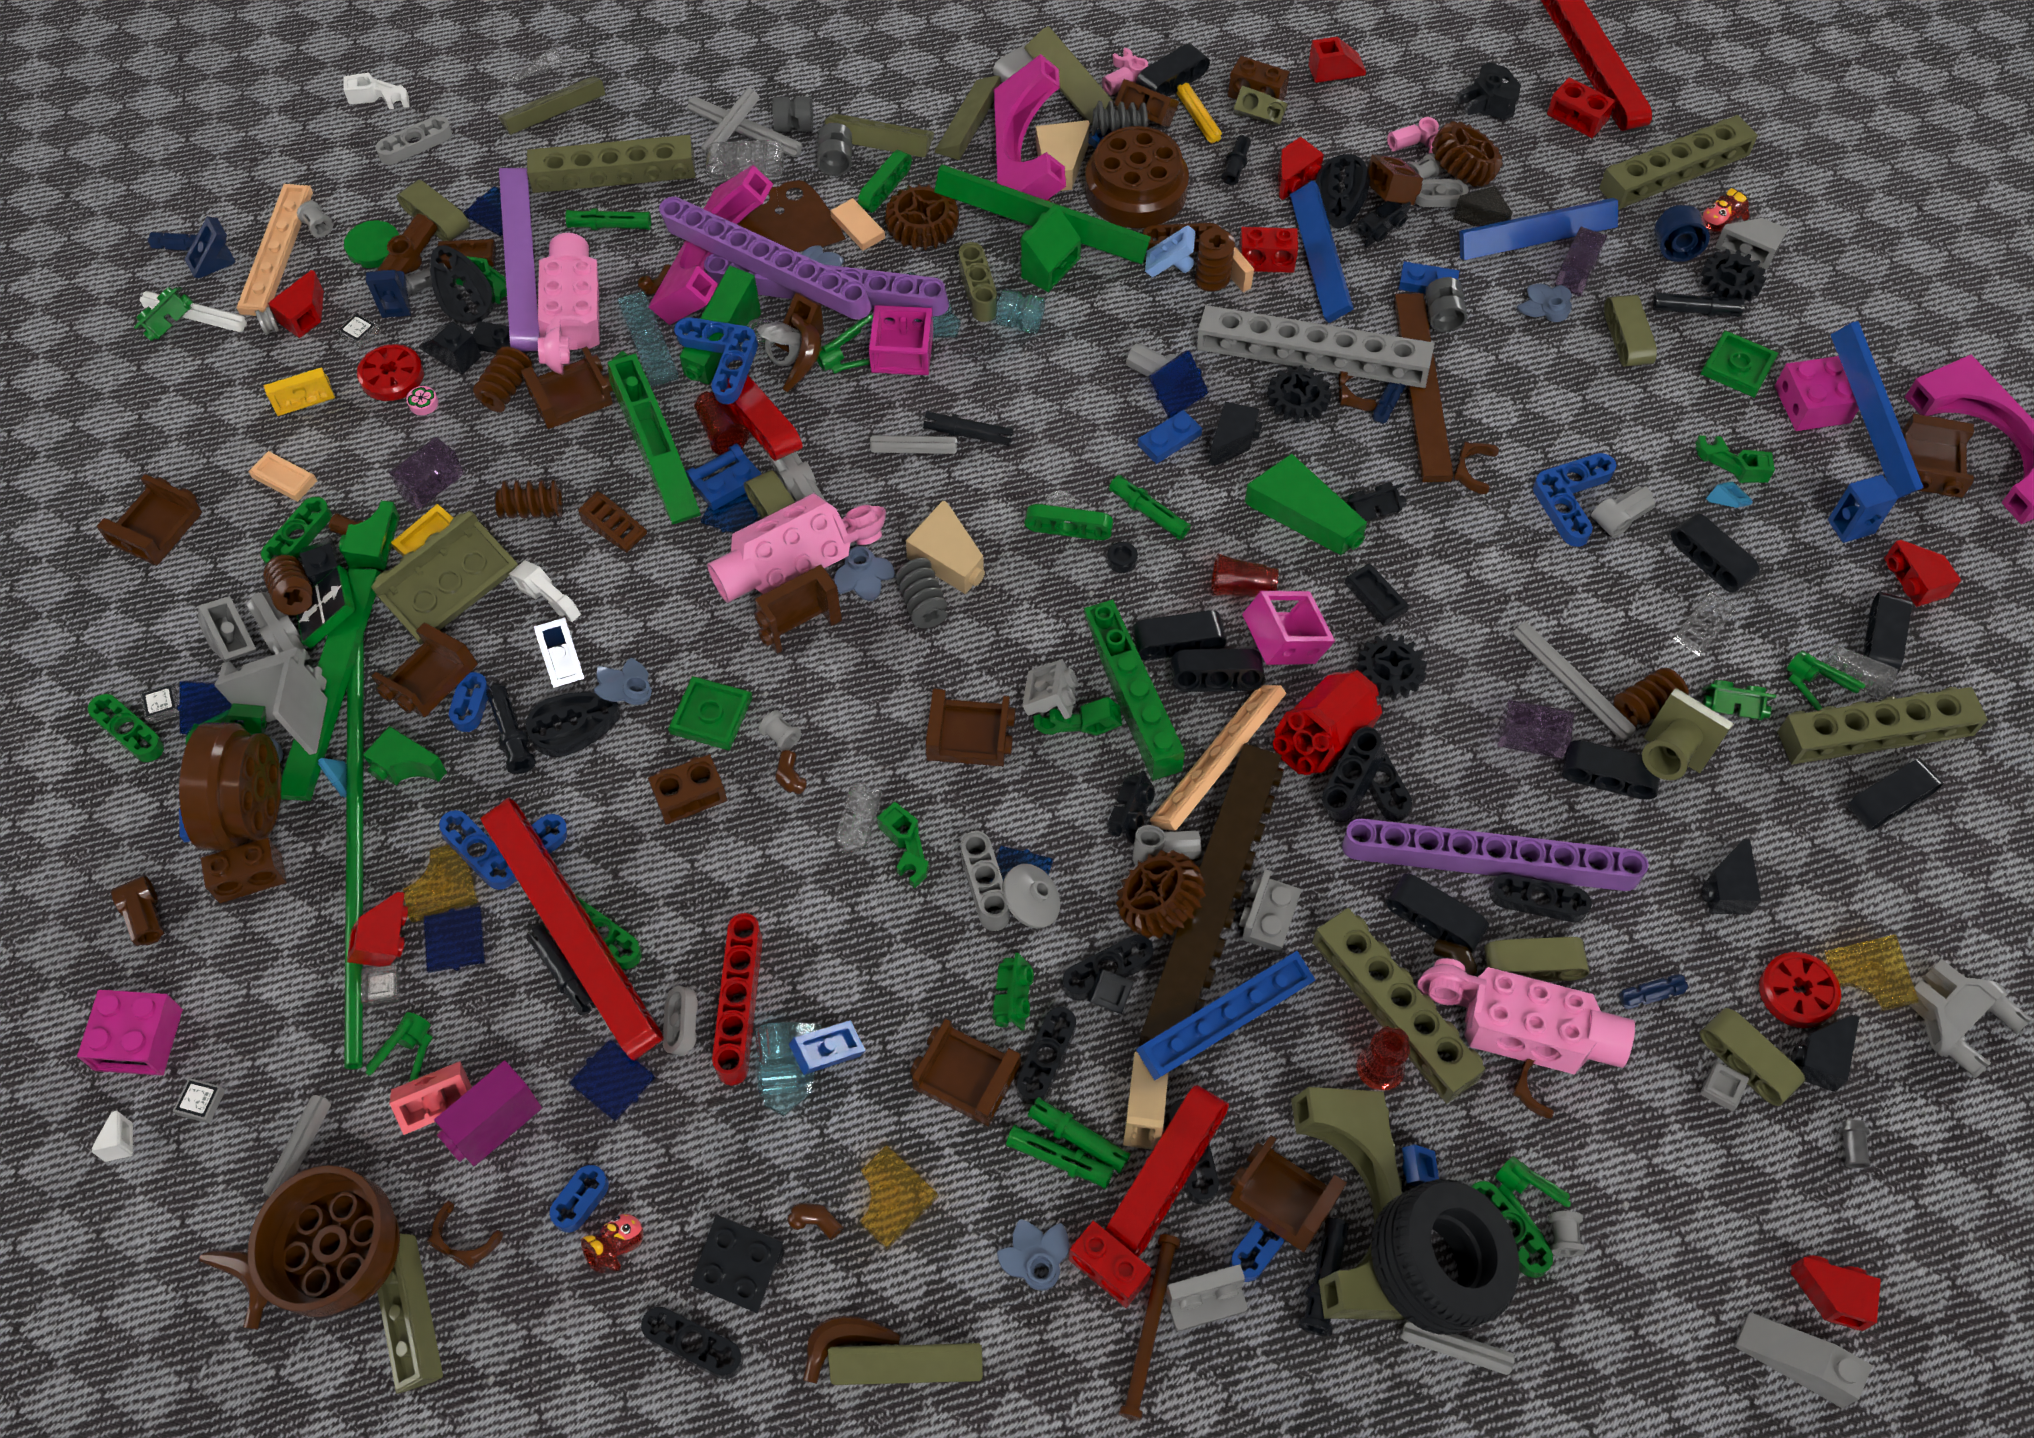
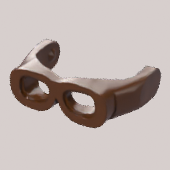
(1347, 398)
(1461, 472)
(1522, 1092)
(465, 1258)

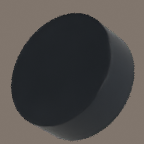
(1122, 557)

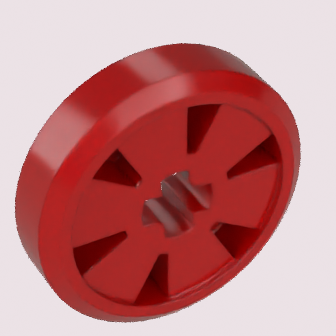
(386, 359)
(1800, 1008)

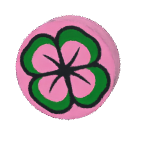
(422, 400)

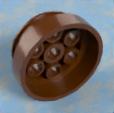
(1136, 178)
(228, 786)
(287, 1233)

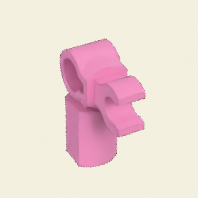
(1130, 68)
(1414, 134)

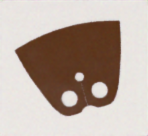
(802, 224)

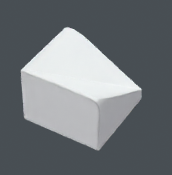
(115, 1138)

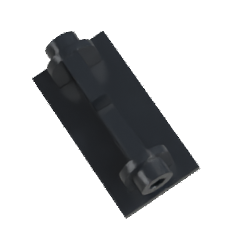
(1376, 229)
(1385, 498)
(1137, 795)

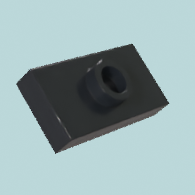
(491, 336)
(1376, 594)

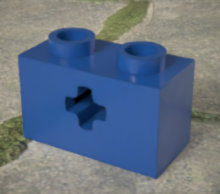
(1862, 508)

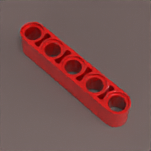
(765, 421)
(742, 1012)
(1167, 1169)

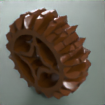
(1467, 154)
(921, 217)
(1160, 894)

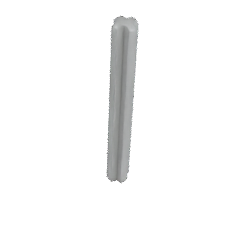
(746, 127)
(1574, 681)

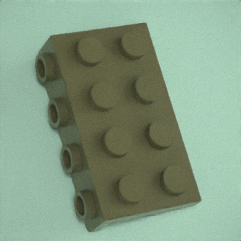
(444, 575)

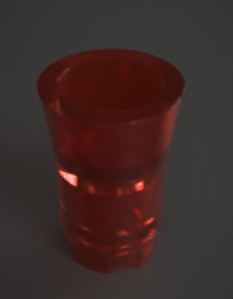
(720, 423)
(1241, 577)
(1384, 1059)

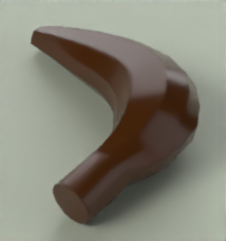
(808, 352)
(236, 1264)
(838, 1332)

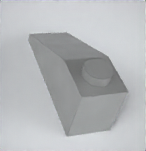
(1805, 1359)

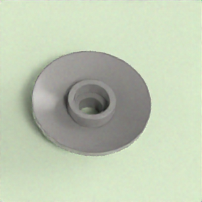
(1031, 896)

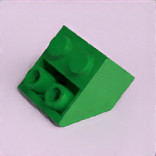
(1049, 249)

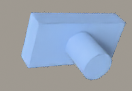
(1172, 251)

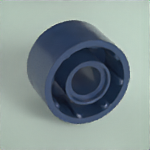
(1681, 233)

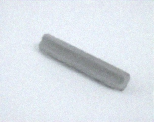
(733, 118)
(913, 444)
(298, 1143)
(1460, 1348)

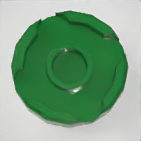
(368, 243)

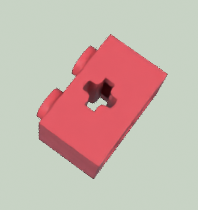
(425, 1098)

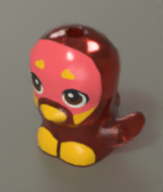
(1725, 209)
(615, 1238)

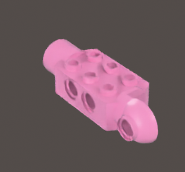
(567, 301)
(792, 544)
(1530, 1017)

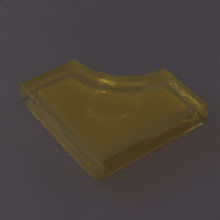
(443, 886)
(1875, 968)
(896, 1197)

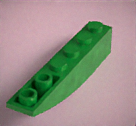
(652, 438)
(1135, 692)

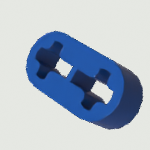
(463, 700)
(572, 1194)
(1265, 1253)

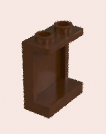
(569, 395)
(1940, 453)
(153, 521)
(795, 604)
(427, 673)
(969, 731)
(964, 1073)
(1283, 1195)

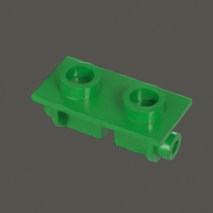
(154, 319)
(1751, 701)
(1015, 978)

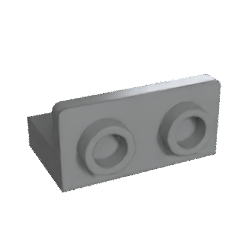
(1050, 687)
(1271, 912)
(1206, 1298)

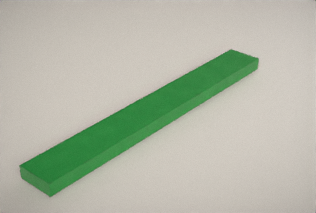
(1028, 209)
(336, 664)

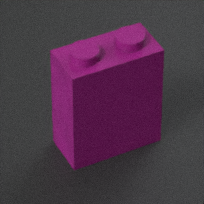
(487, 1115)

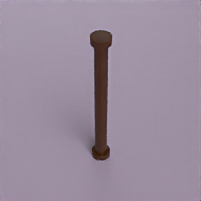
(1150, 1325)

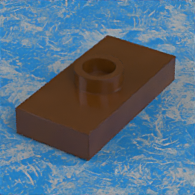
(473, 248)

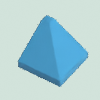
(1729, 495)
(336, 773)

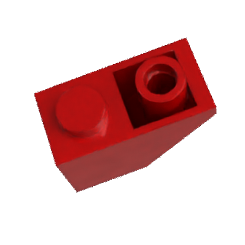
(1334, 60)
(1298, 166)
(299, 305)
(1922, 573)
(376, 934)
(1838, 1293)

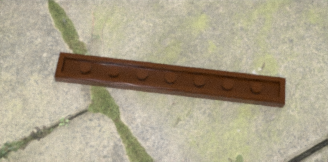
(1425, 402)

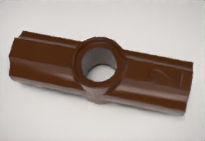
(406, 248)

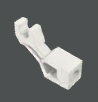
(366, 89)
(534, 582)

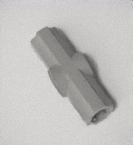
(796, 476)
(275, 626)

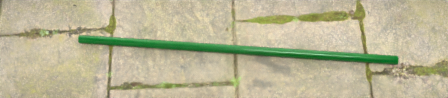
(354, 857)

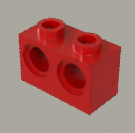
(1580, 107)
(1269, 248)
(1109, 1264)

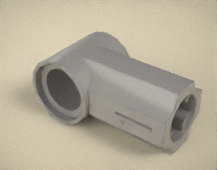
(1146, 360)
(1618, 514)
(1153, 839)

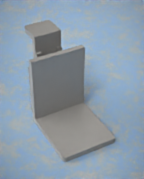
(285, 688)

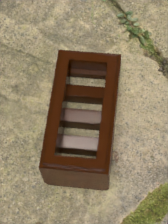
(598, 508)

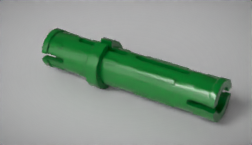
(608, 219)
(1140, 500)
(1081, 1136)
(1099, 1173)

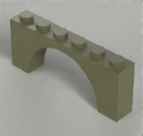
(1359, 1129)

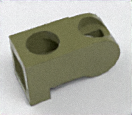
(1259, 106)

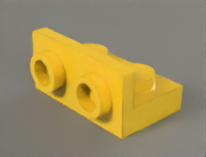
(299, 391)

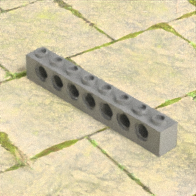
(1315, 346)

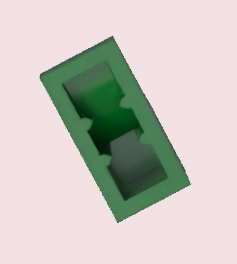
(370, 541)
(400, 758)

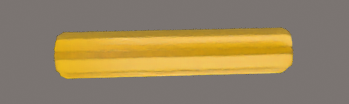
(1199, 113)

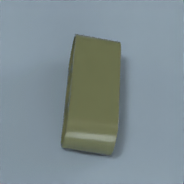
(424, 200)
(977, 281)
(1630, 330)
(767, 493)
(1540, 958)
(1753, 1056)

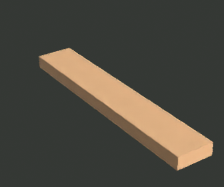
(274, 250)
(1217, 757)

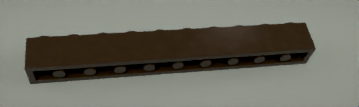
(1222, 867)

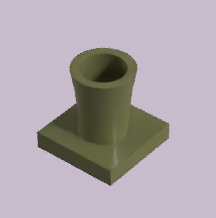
(1683, 736)

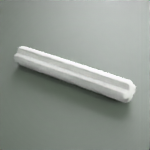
(202, 314)

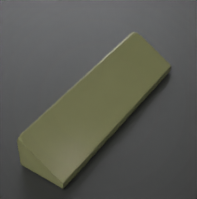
(1074, 79)
(552, 104)
(968, 118)
(885, 135)
(409, 1321)
(905, 1364)

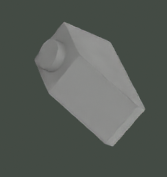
(1753, 237)
(225, 629)

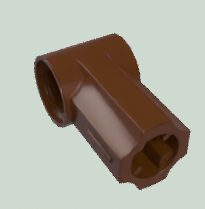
(137, 905)

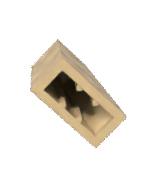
(1066, 144)
(948, 548)
(1145, 1107)

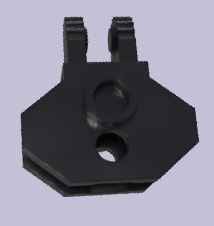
(1490, 94)

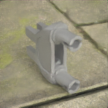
(1957, 1008)

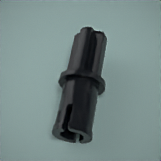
(1236, 160)

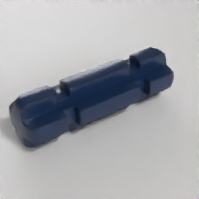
(171, 241)
(1387, 402)
(1653, 991)

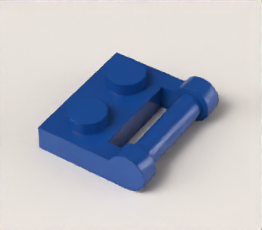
(726, 484)

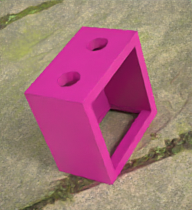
(901, 344)
(1816, 393)
(1288, 636)
(130, 1029)

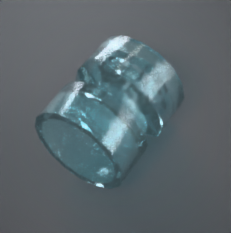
(1011, 307)

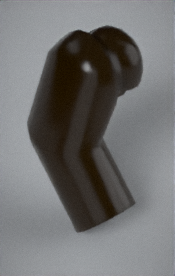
(1457, 952)

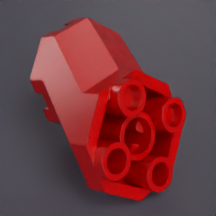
(1325, 720)

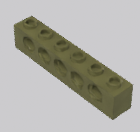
(1678, 161)
(610, 163)
(1881, 725)
(1446, 1078)

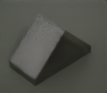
(1482, 208)

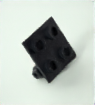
(737, 1263)

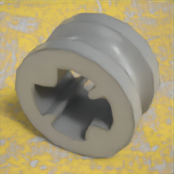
(267, 321)

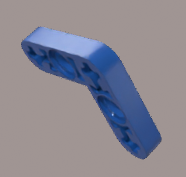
(727, 345)
(1563, 494)
(492, 857)

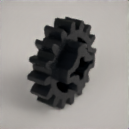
(1731, 273)
(1299, 394)
(1389, 663)

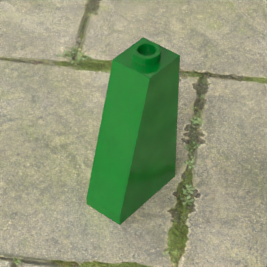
(732, 303)
(1306, 505)

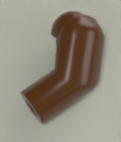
(651, 286)
(786, 776)
(816, 1215)

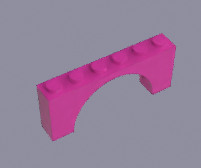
(1015, 106)
(686, 284)
(1972, 390)

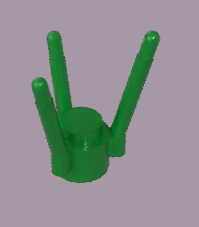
(832, 355)
(1807, 668)
(409, 1032)
(1518, 1177)

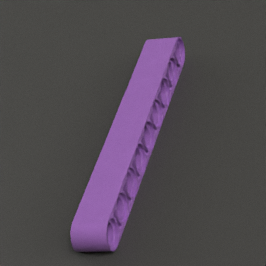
(766, 258)
(519, 259)
(881, 286)
(1507, 847)

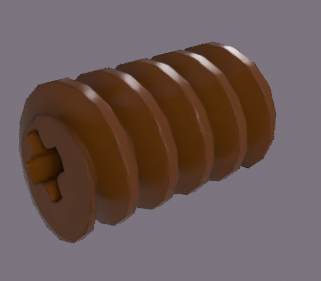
(1214, 259)
(501, 378)
(529, 500)
(288, 585)
(1647, 696)

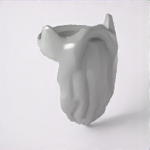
(784, 335)

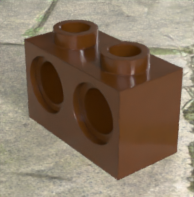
(1259, 77)
(1159, 107)
(1394, 179)
(690, 796)
(243, 870)

